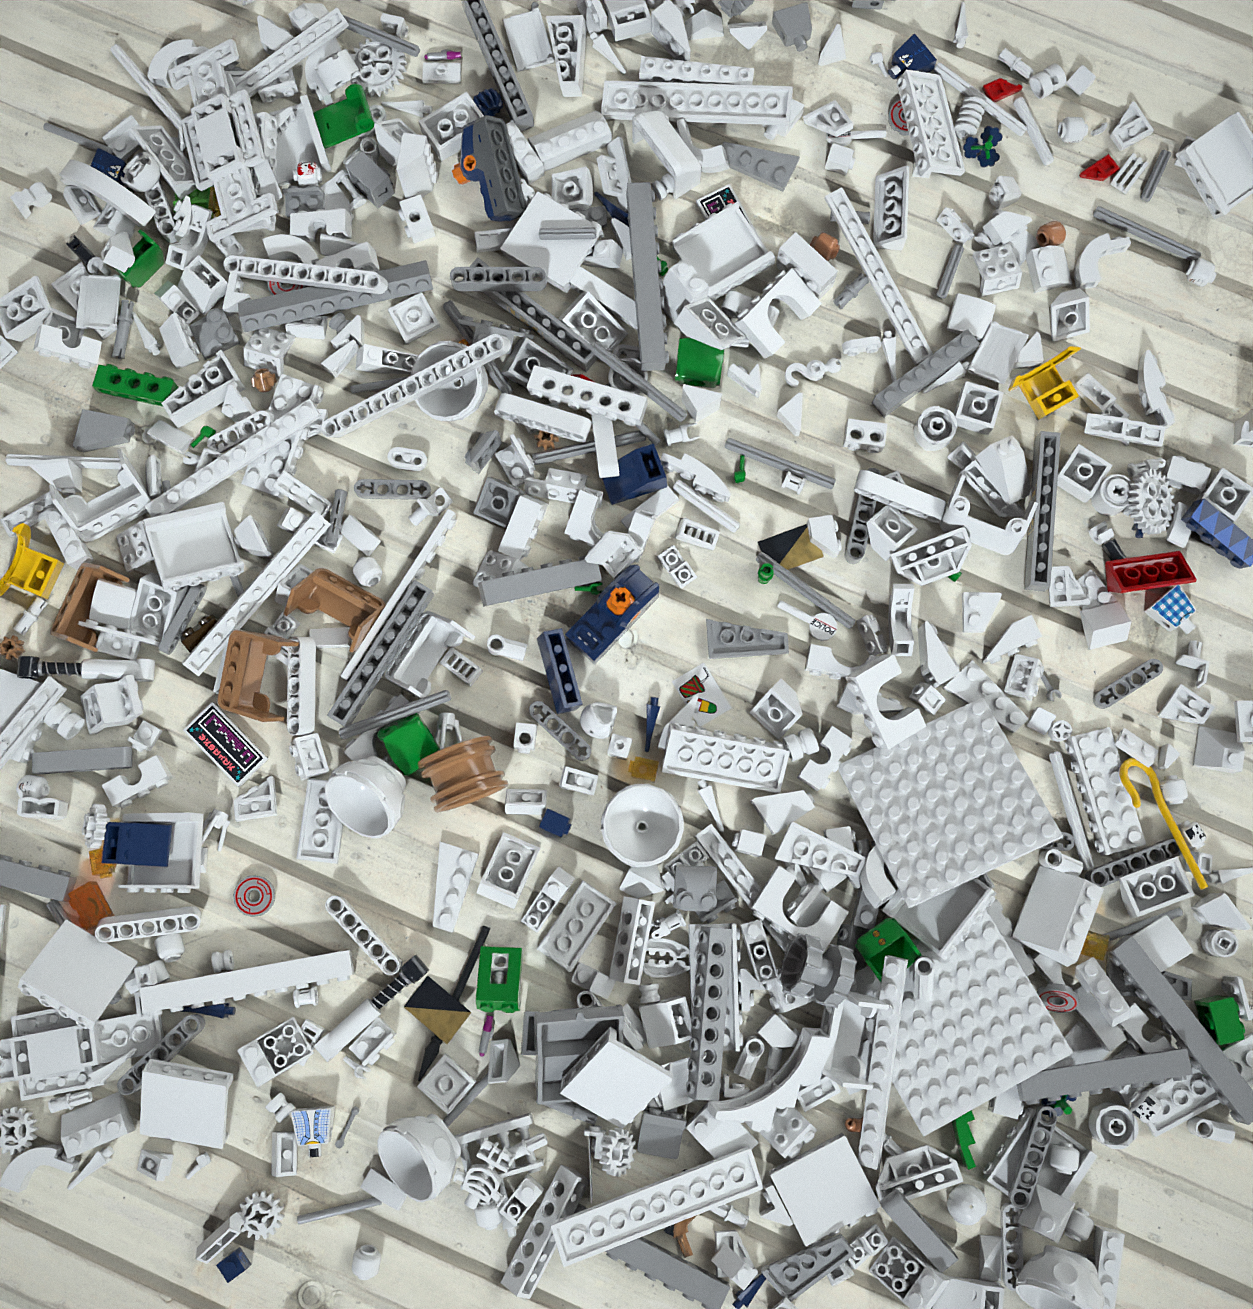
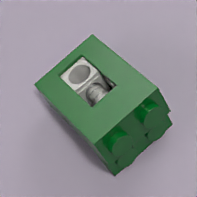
(499, 995)

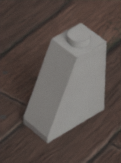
(101, 431)

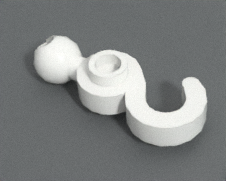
(814, 370)

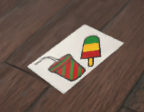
(701, 683)

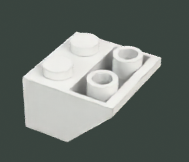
(202, 285)
(179, 342)
(666, 1022)

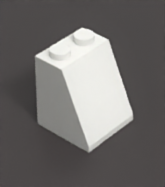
(682, 287)

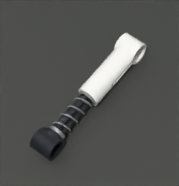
(142, 669)
(369, 1010)

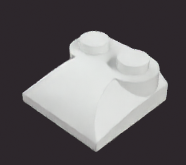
(573, 188)

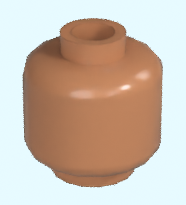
(1051, 233)
(826, 246)

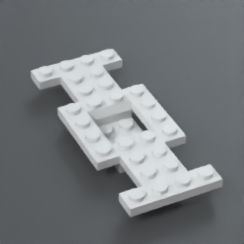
(212, 144)
(61, 1059)

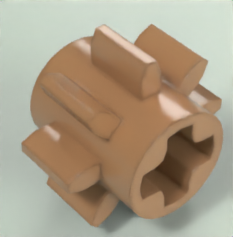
(263, 380)
(545, 443)
(14, 642)

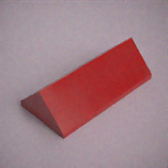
(1148, 572)

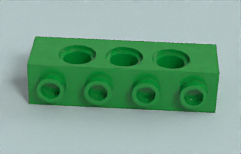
(106, 377)

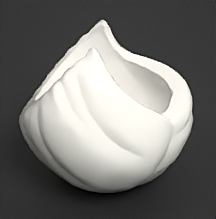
(598, 719)
(961, 1199)

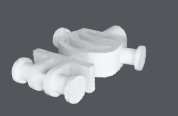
(483, 1186)

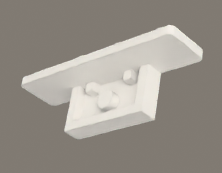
(615, 172)
(558, 485)
(118, 643)

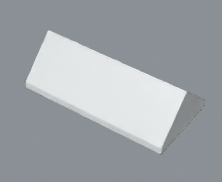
(171, 161)
(891, 209)

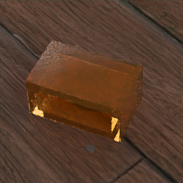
(89, 904)

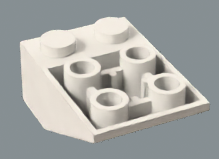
(628, 18)
(934, 660)
(275, 1052)
(909, 1275)
(970, 1294)

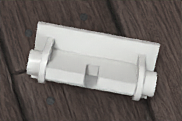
(951, 223)
(868, 627)

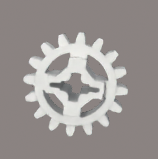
(94, 826)
(23, 1130)
(617, 1152)
(260, 1207)

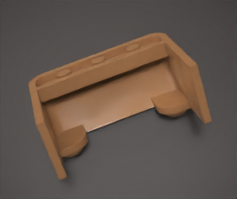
(338, 599)
(78, 604)
(244, 673)

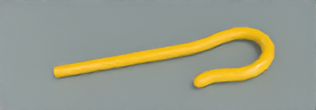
(1123, 773)

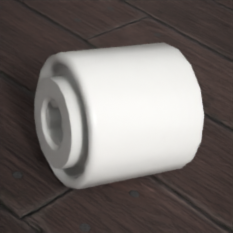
(1106, 501)

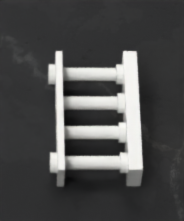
(502, 1130)

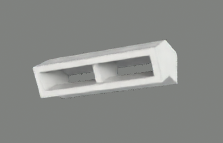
(205, 1253)

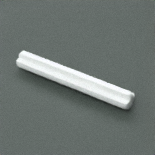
(1033, 131)
(706, 506)

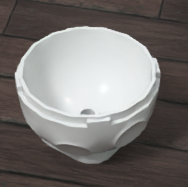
(450, 400)
(367, 796)
(642, 805)
(419, 1155)
(1060, 1281)

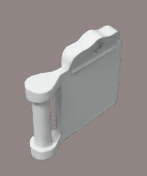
(335, 198)
(1020, 244)

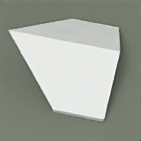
(642, 881)

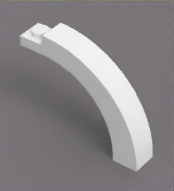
(107, 189)

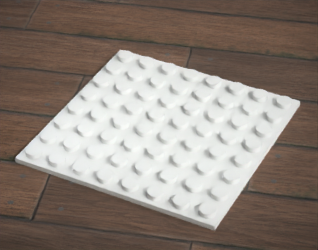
(948, 803)
(975, 1033)

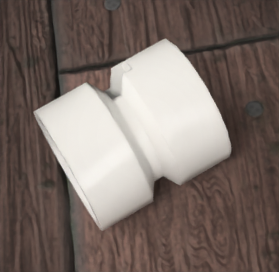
(1047, 81)
(65, 722)
(801, 744)
(1214, 943)

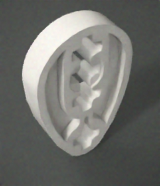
(661, 969)

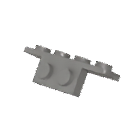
(486, 329)

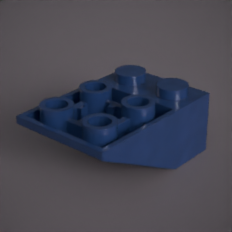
(638, 475)
(137, 844)

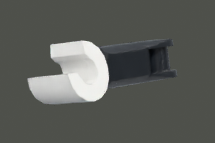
(89, 259)
(1101, 534)

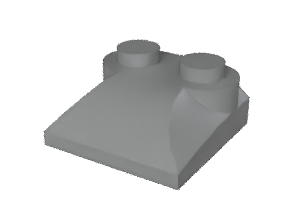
(214, 333)
(484, 449)
(498, 501)
(695, 888)

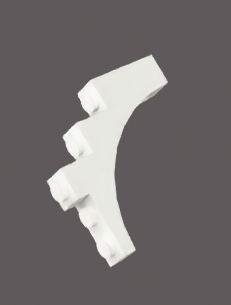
(781, 1091)

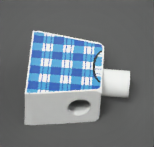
(1173, 610)

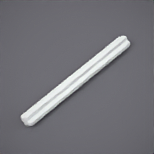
(146, 85)
(992, 108)
(81, 462)
(1071, 810)

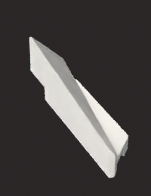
(978, 479)

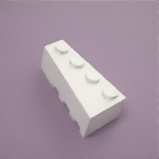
(568, 46)
(202, 391)

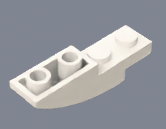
(1149, 386)
(704, 478)

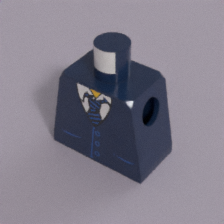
(912, 56)
(109, 165)

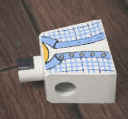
(313, 1127)

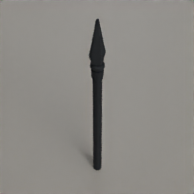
(432, 1049)

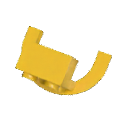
(1045, 387)
(29, 568)

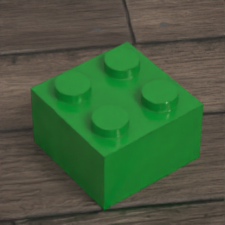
(1220, 1018)

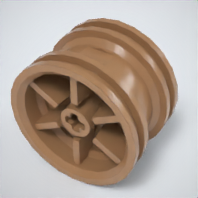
(462, 773)

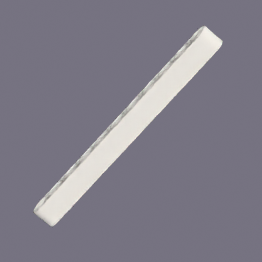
(423, 386)

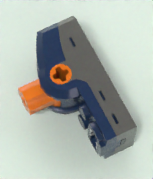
(491, 162)
(613, 613)

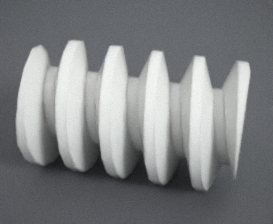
(969, 116)

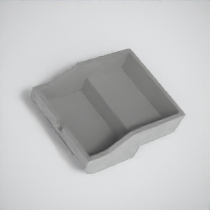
(563, 1039)

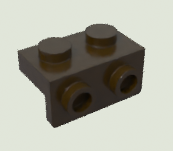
(192, 636)

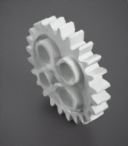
(377, 66)
(1151, 502)

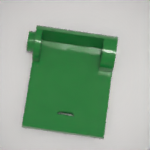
(345, 118)

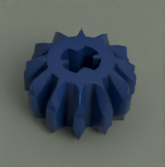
(488, 102)

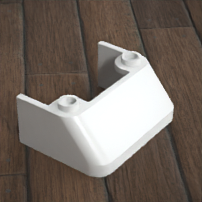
(669, 148)
(110, 509)
(980, 532)
(423, 651)
(845, 1029)

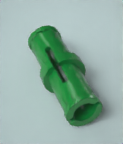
(767, 573)

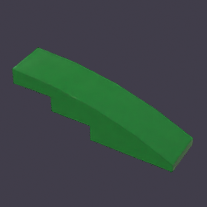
(964, 1138)

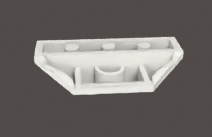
(933, 558)
(918, 1173)

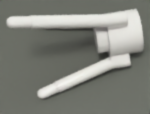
(445, 724)
(217, 820)

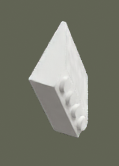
(1057, 915)

